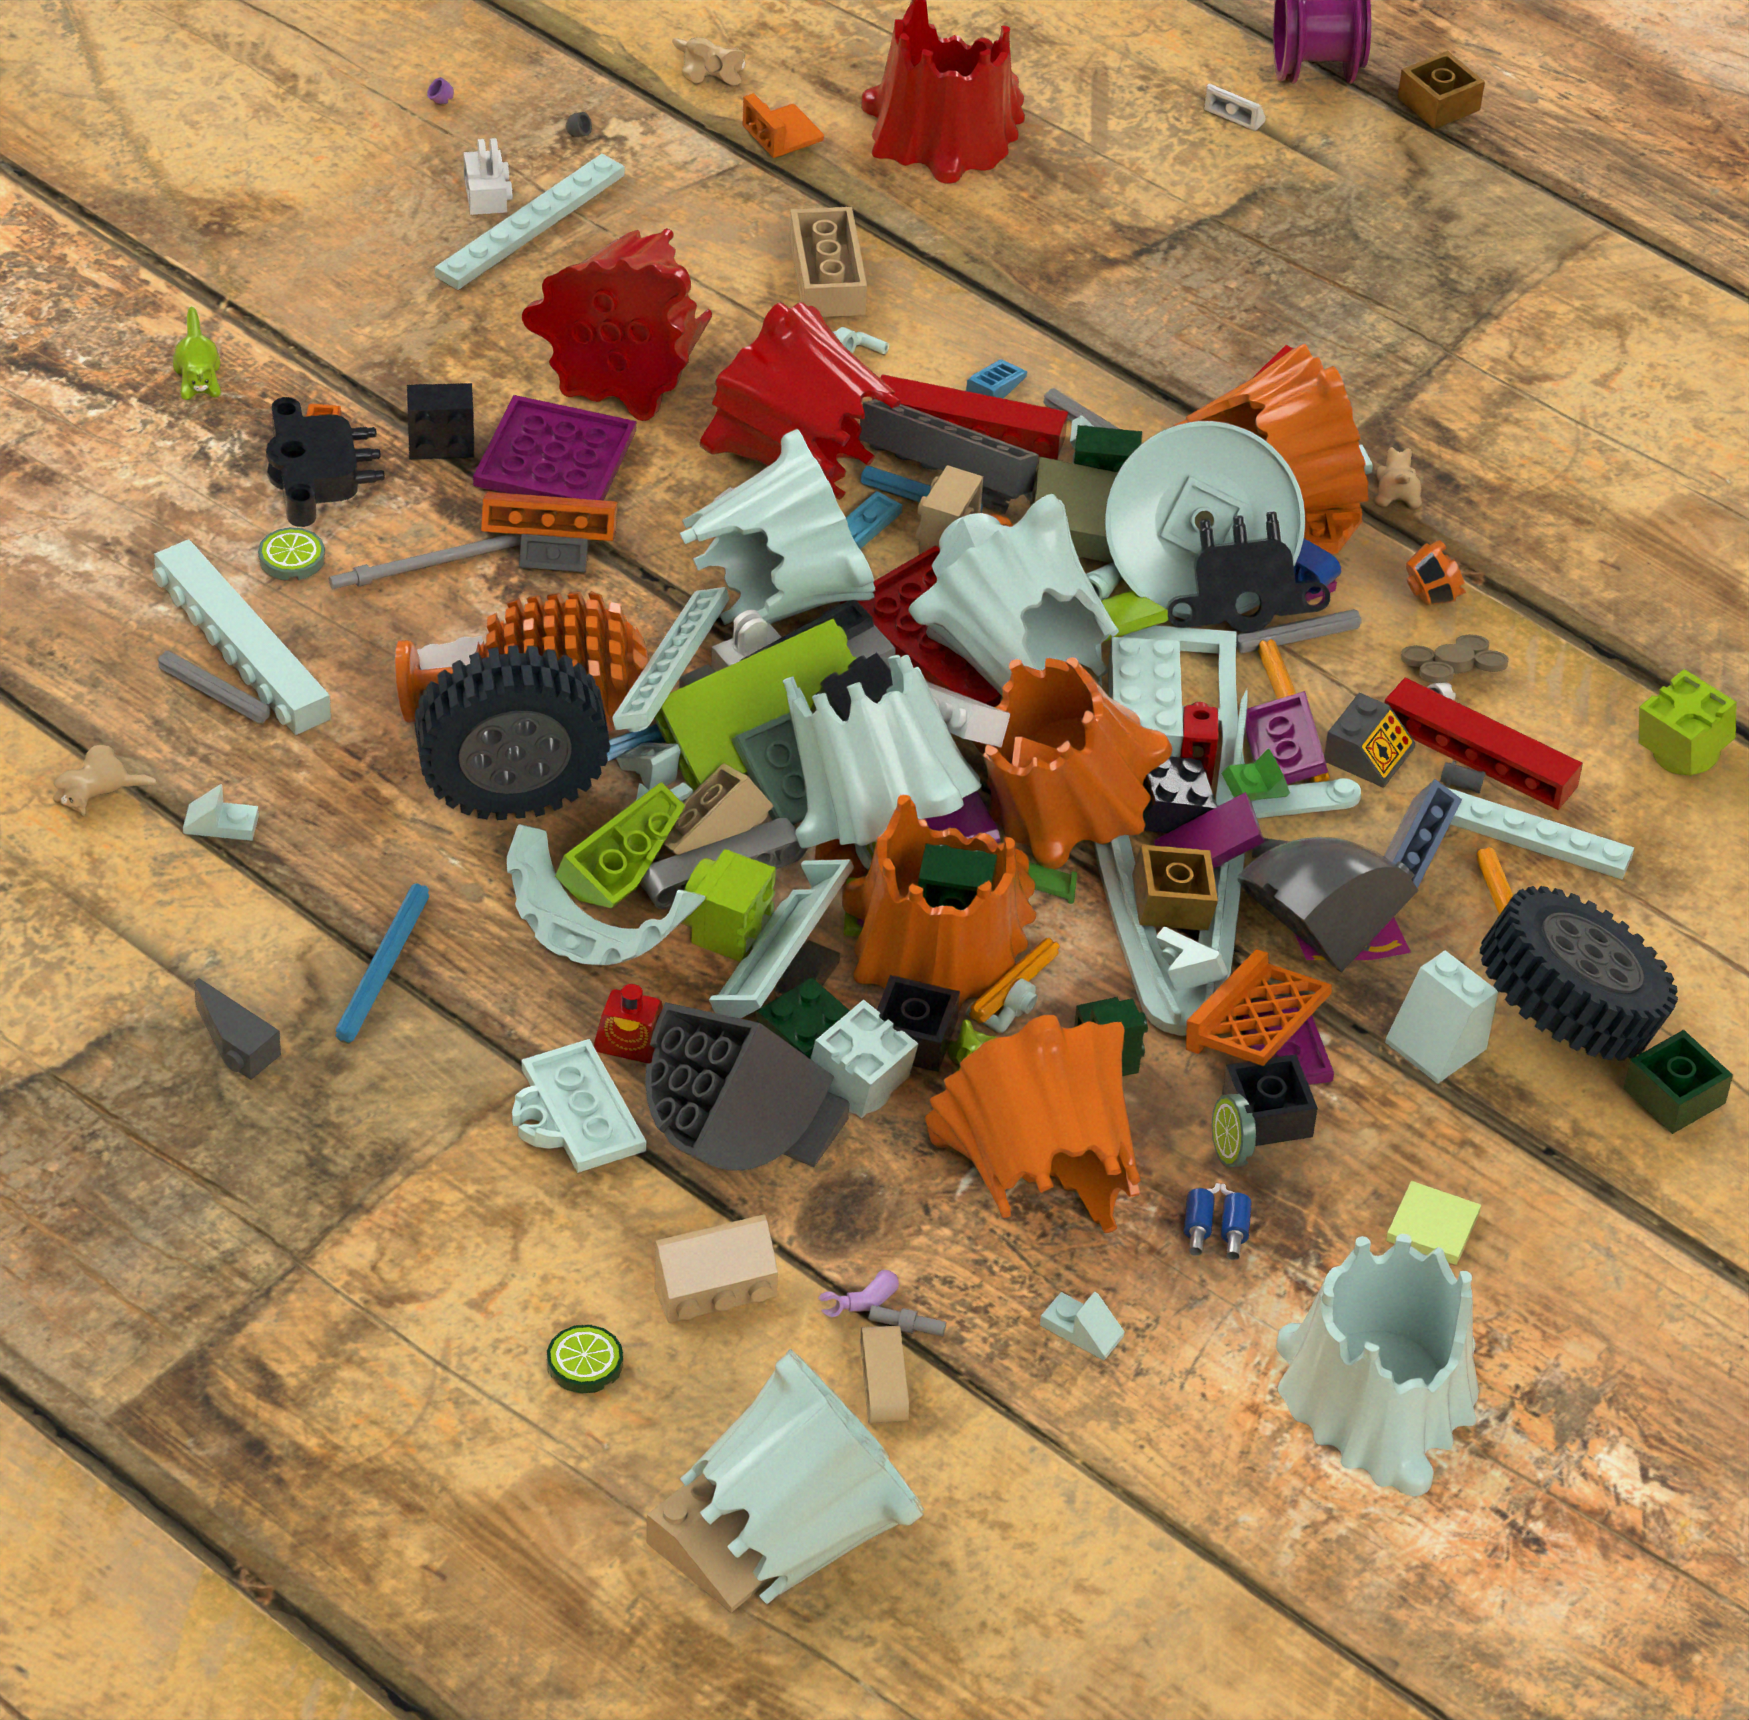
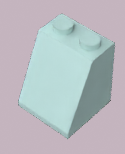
(1444, 1018)

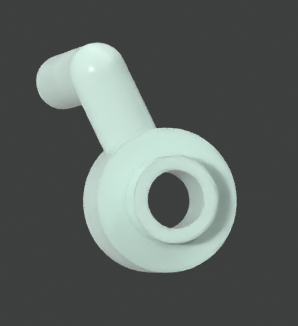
(851, 339)
(1018, 1001)

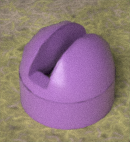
(440, 91)

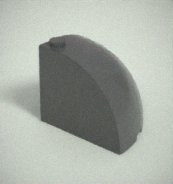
(1329, 893)
(729, 1088)

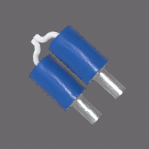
(1234, 1219)

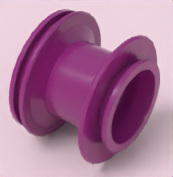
(1321, 34)

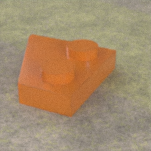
(1331, 527)

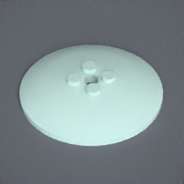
(1189, 472)

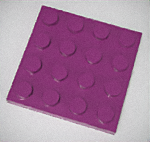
(554, 451)

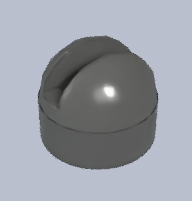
(579, 124)

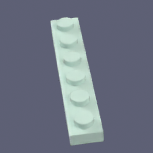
(1542, 835)

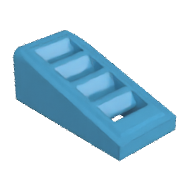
(996, 379)

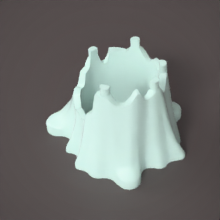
(782, 540)
(1018, 600)
(882, 752)
(1385, 1362)
(804, 1476)

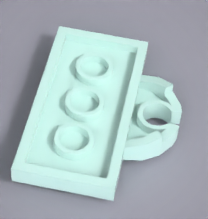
(575, 1108)

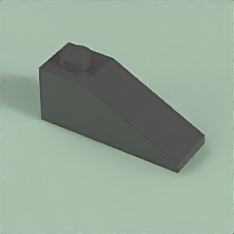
(240, 1036)

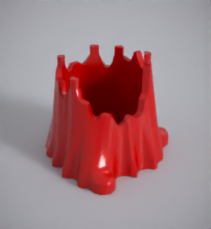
(944, 99)
(620, 323)
(792, 381)

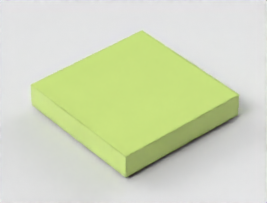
(1434, 1221)

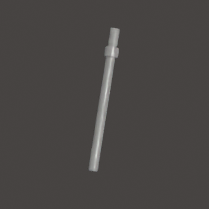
(364, 574)

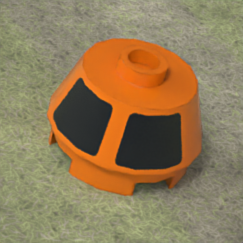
(1434, 575)

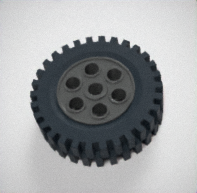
(511, 733)
(1578, 973)

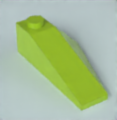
(620, 852)

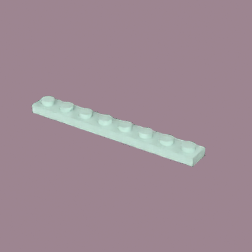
(529, 221)

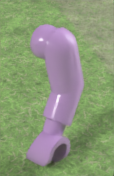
(874, 1294)

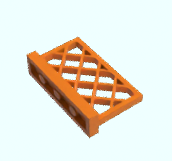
(1233, 1000)

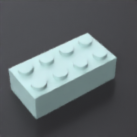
(1148, 682)

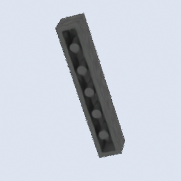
(943, 443)

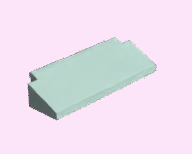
(781, 939)

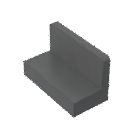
(553, 553)

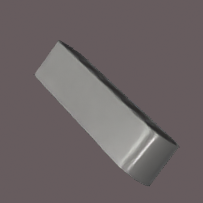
(767, 843)

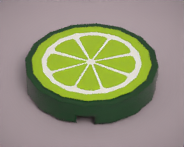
(584, 1358)

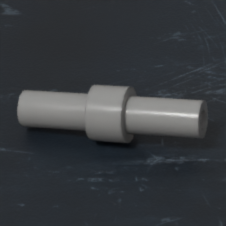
(907, 1320)

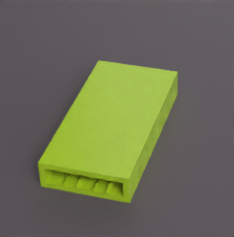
(746, 695)

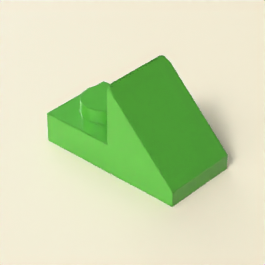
(1257, 779)

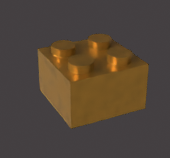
(1441, 89)
(1174, 887)

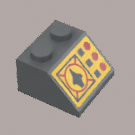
(1368, 741)

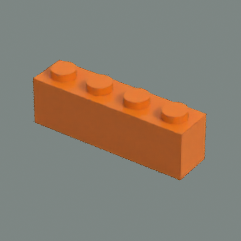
(549, 516)

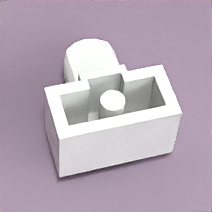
(487, 179)
(749, 636)

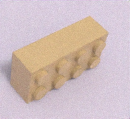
(828, 260)

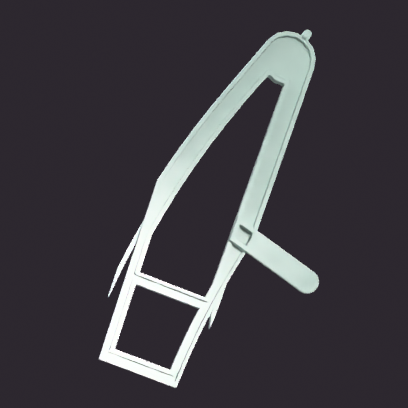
(1149, 970)

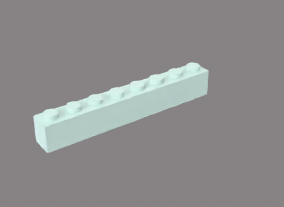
(242, 637)

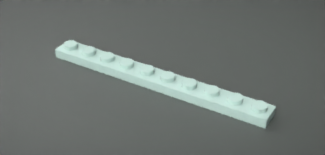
(670, 660)

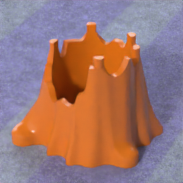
(1307, 421)
(1101, 768)
(938, 944)
(1043, 1109)

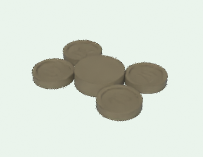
(1454, 658)

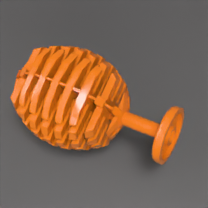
(581, 630)

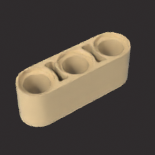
(884, 1374)

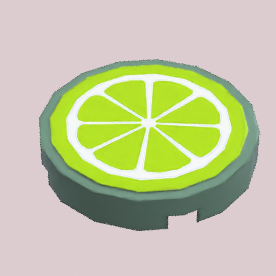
(291, 553)
(1233, 1130)

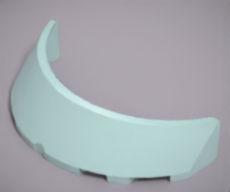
(567, 928)

